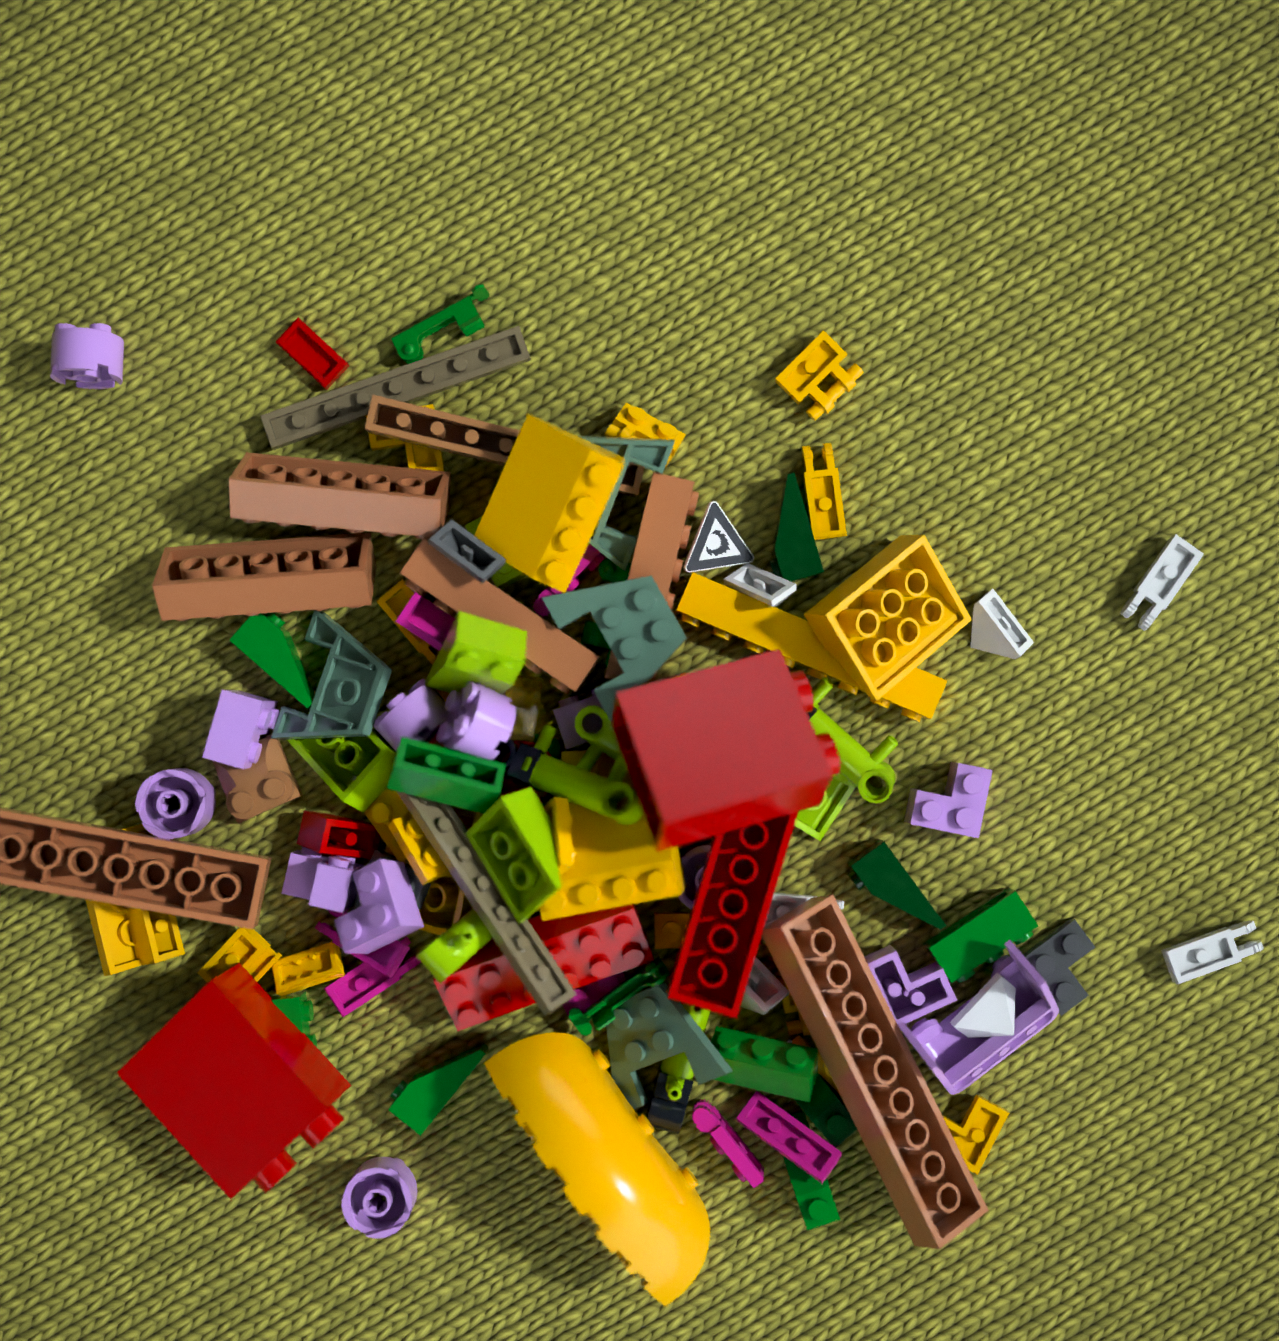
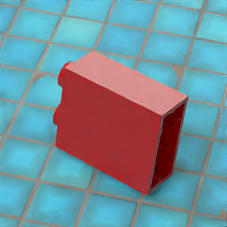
(722, 748)
(237, 1083)

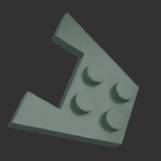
(643, 452)
(634, 624)
(347, 690)
(651, 1030)

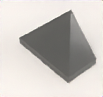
(467, 551)

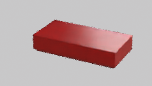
(312, 353)

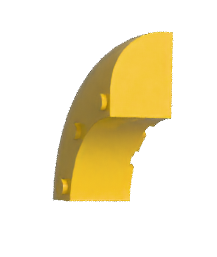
(606, 1158)

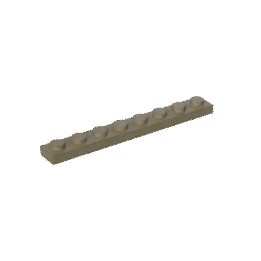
(400, 384)
(515, 939)

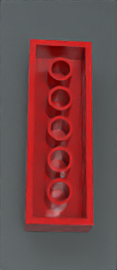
(730, 915)
(582, 945)

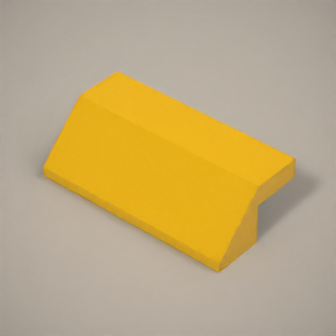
(131, 935)

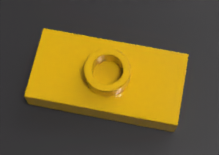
(307, 968)

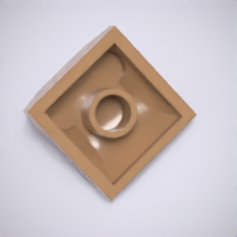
(260, 787)

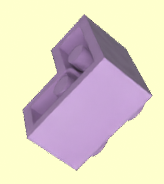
(238, 726)
(959, 808)
(322, 879)
(386, 908)
(909, 994)

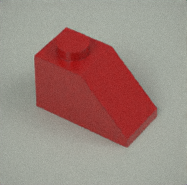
(337, 835)

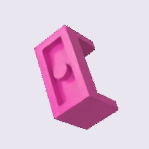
(426, 620)

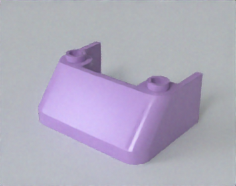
(963, 1060)

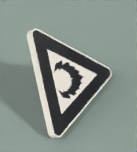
(716, 543)

